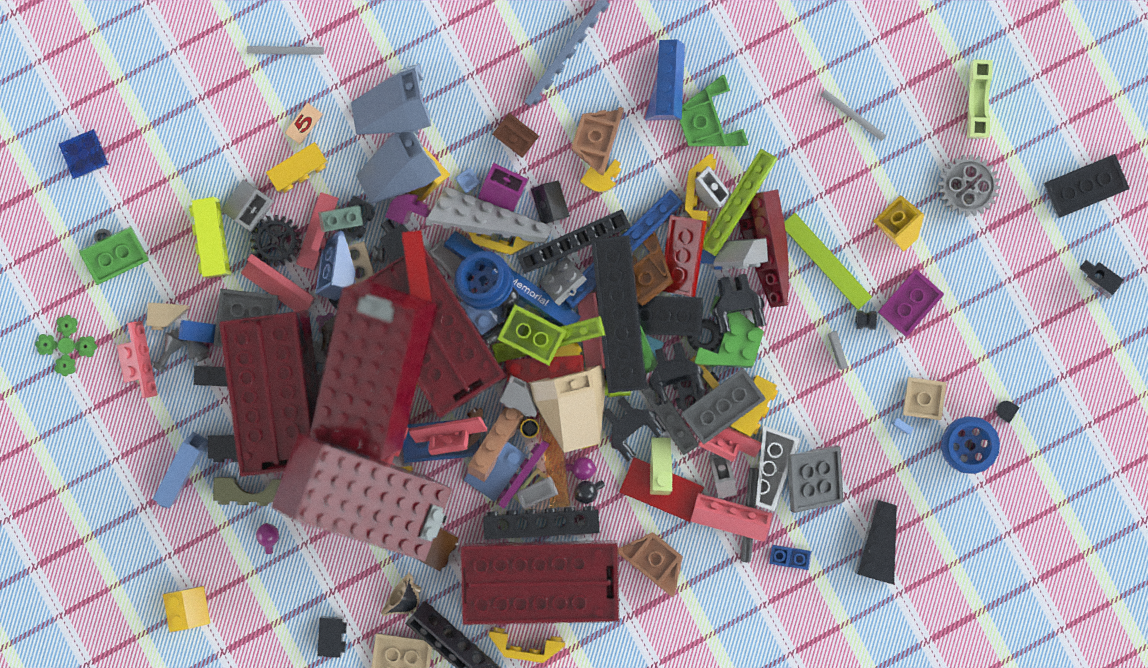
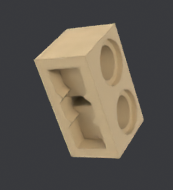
(363, 260)

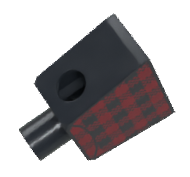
(1107, 284)

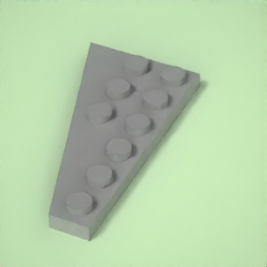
(482, 217)

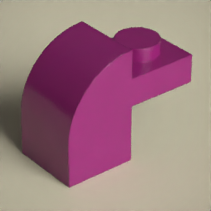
(403, 206)

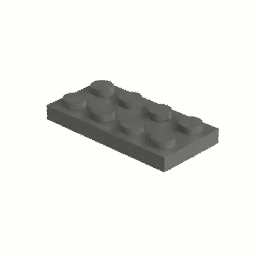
(723, 406)

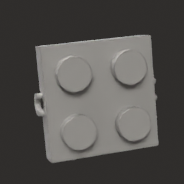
(562, 280)

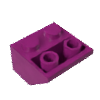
(503, 187)

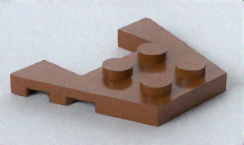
(651, 271)

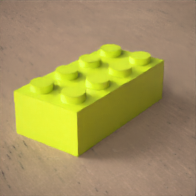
(210, 237)

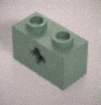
(340, 218)

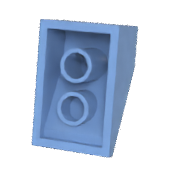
(335, 268)
(487, 319)
(503, 471)

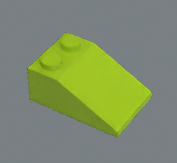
(531, 335)

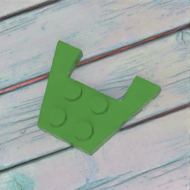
(702, 123)
(737, 347)

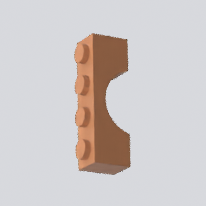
(490, 449)

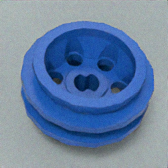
(495, 291)
(988, 453)

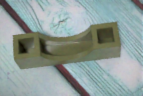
(228, 489)

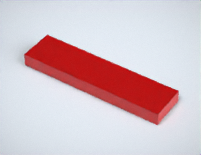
(416, 264)

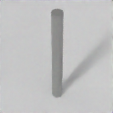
(285, 50)
(853, 115)

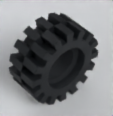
(716, 337)

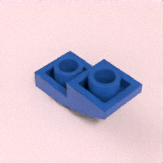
(197, 331)
(790, 557)

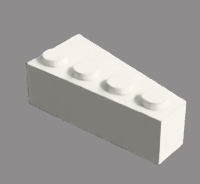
(774, 466)

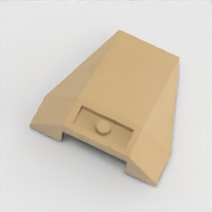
(572, 406)

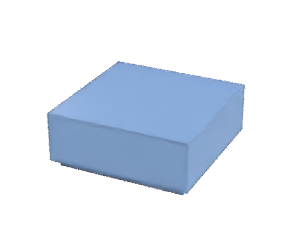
(468, 180)
(902, 426)

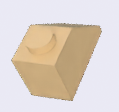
(164, 315)

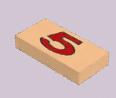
(303, 123)

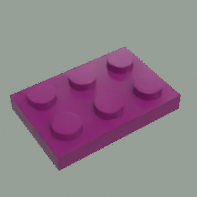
(910, 303)

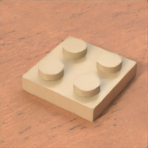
(924, 398)

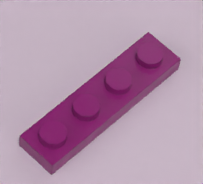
(526, 467)

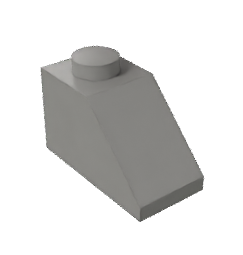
(711, 189)
(722, 476)

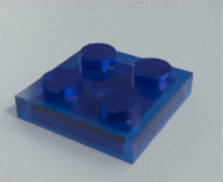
(84, 154)

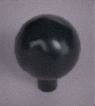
(509, 303)
(587, 491)

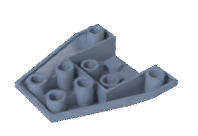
(392, 105)
(397, 168)

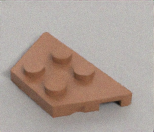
(596, 137)
(655, 561)

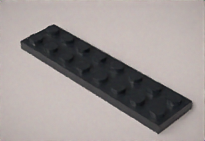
(619, 314)

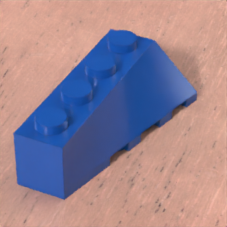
(668, 87)

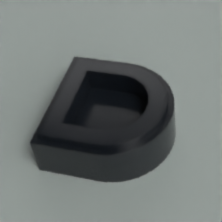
(1006, 410)

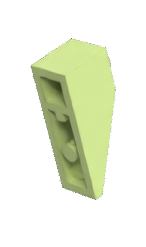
(661, 466)

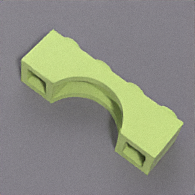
(978, 100)

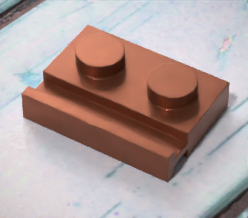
(515, 135)

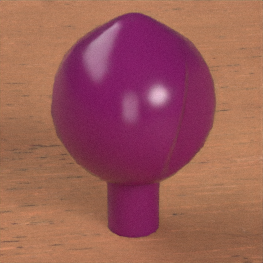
(582, 468)
(267, 536)

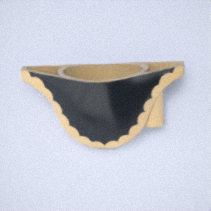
(403, 598)

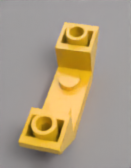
(690, 198)
(501, 246)
(500, 639)

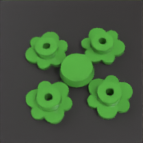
(66, 345)

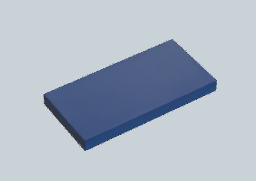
(419, 451)

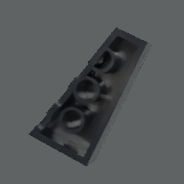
(879, 544)

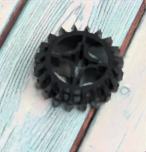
(268, 246)

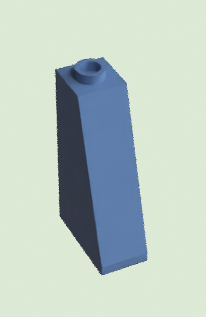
(180, 470)

